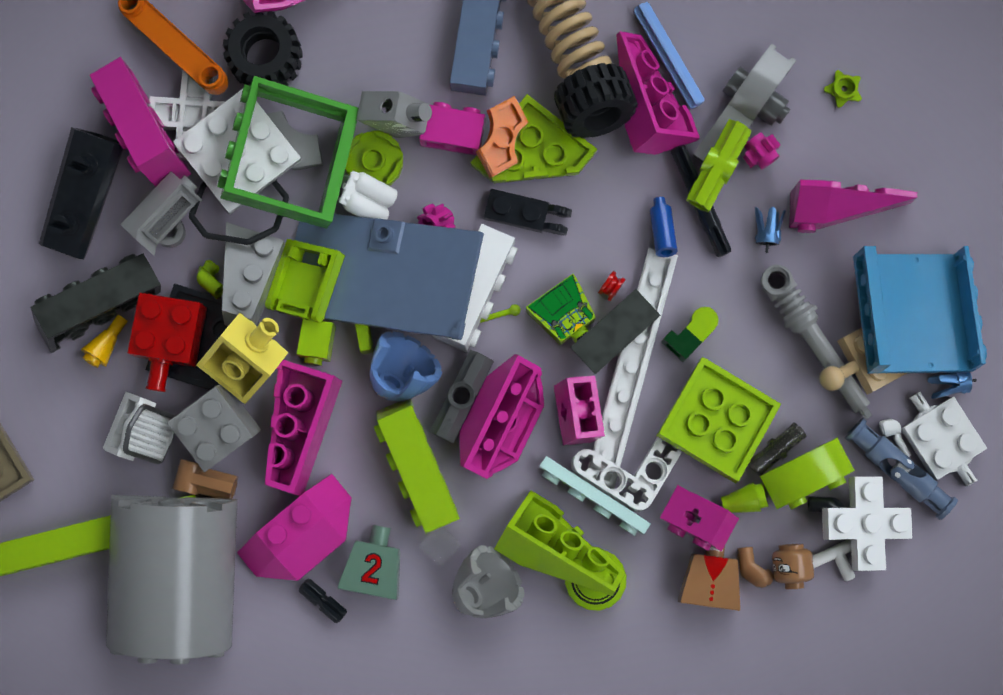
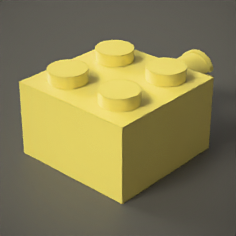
(244, 356)

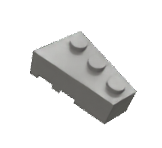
(248, 274)

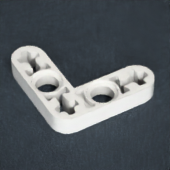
(638, 482)

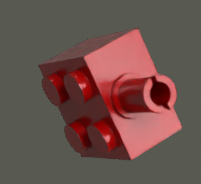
(166, 334)

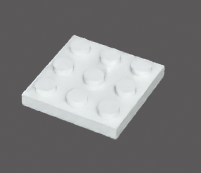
(263, 158)

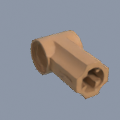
(213, 483)

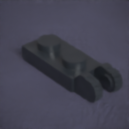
(524, 212)

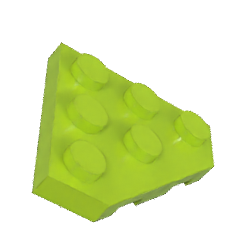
(543, 148)

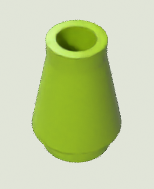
(746, 499)

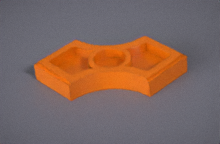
(499, 149)

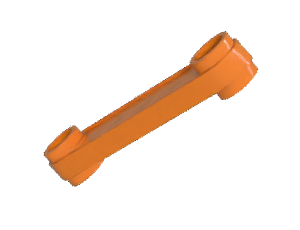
(175, 45)

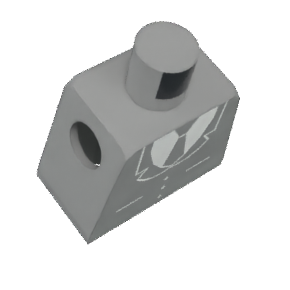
(404, 117)

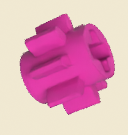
(761, 151)
(436, 216)

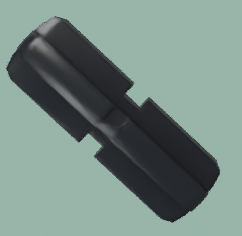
(317, 596)

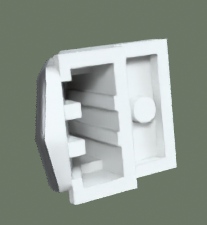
(140, 431)

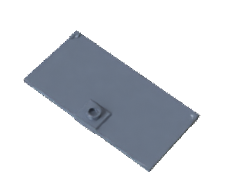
(398, 273)

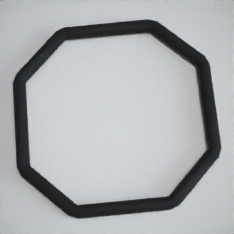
(205, 234)

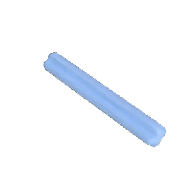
(669, 55)

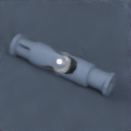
(905, 472)

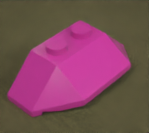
(502, 417)
(300, 533)

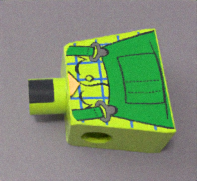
(563, 311)

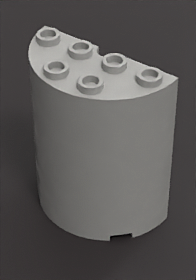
(171, 577)

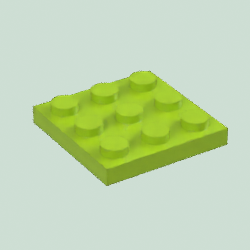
(718, 420)

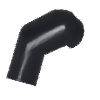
(816, 504)

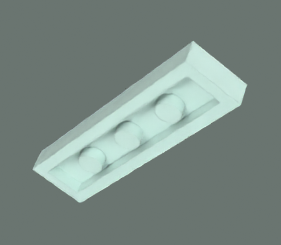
(604, 504)

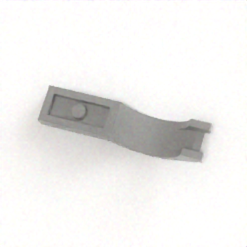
(750, 96)

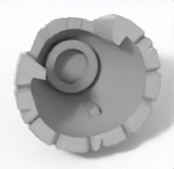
(487, 585)

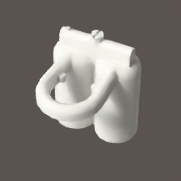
(366, 196)

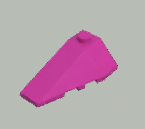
(659, 119)
(825, 204)

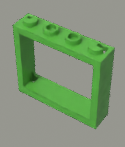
(301, 100)

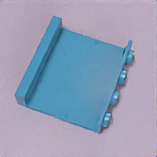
(919, 312)

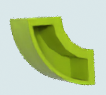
(807, 473)

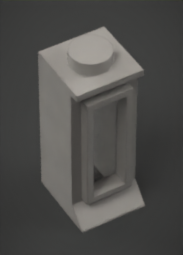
(161, 211)

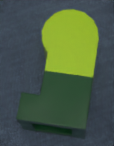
(701, 325)

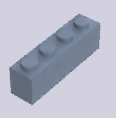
(476, 46)

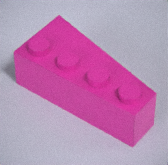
(137, 122)
(298, 424)

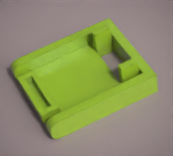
(303, 287)

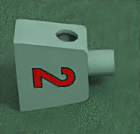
(373, 566)

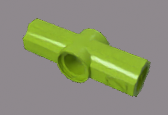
(718, 165)

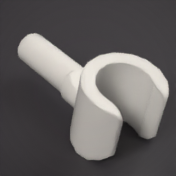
(892, 427)

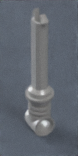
(802, 319)

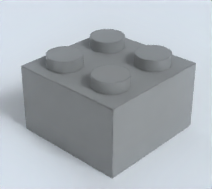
(214, 427)

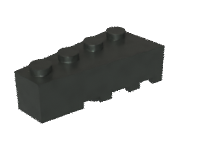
(93, 300)

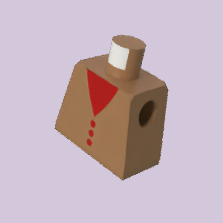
(711, 581)

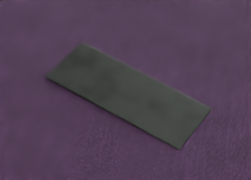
(615, 331)

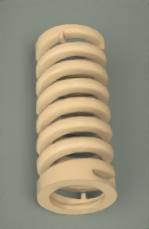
(567, 26)

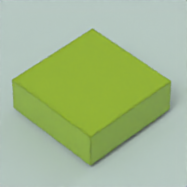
(364, 339)

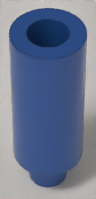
(663, 228)

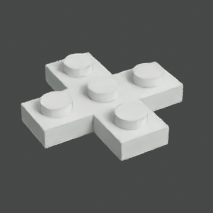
(186, 111)
(867, 523)

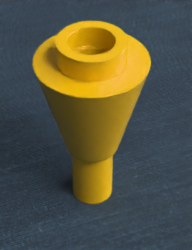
(100, 348)

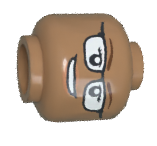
(792, 565)

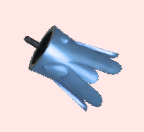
(771, 233)
(960, 382)

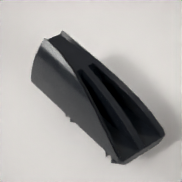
(80, 192)

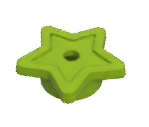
(847, 81)

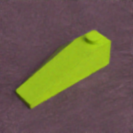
(549, 544)

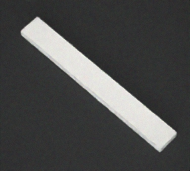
(632, 367)

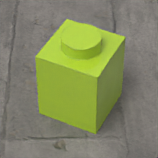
(316, 341)

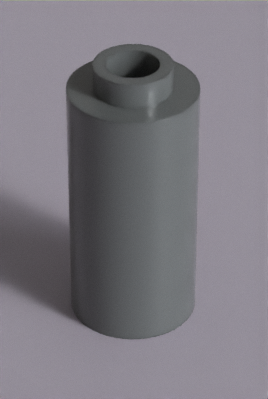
(774, 108)

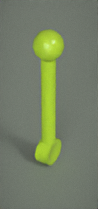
(513, 310)

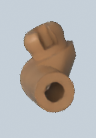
(751, 571)

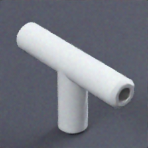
(837, 553)

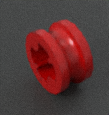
(611, 286)

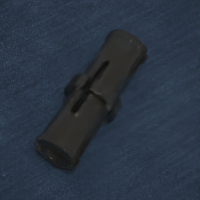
(777, 449)

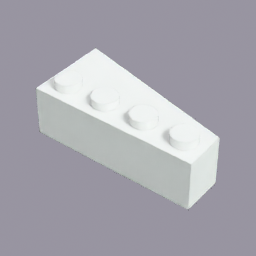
(495, 252)

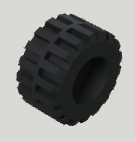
(259, 28)
(595, 100)

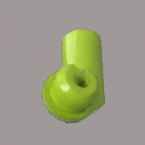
(207, 280)

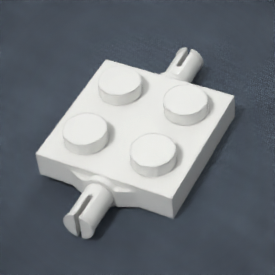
(943, 438)

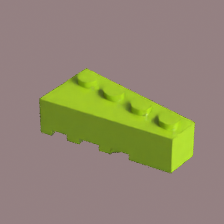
(416, 465)

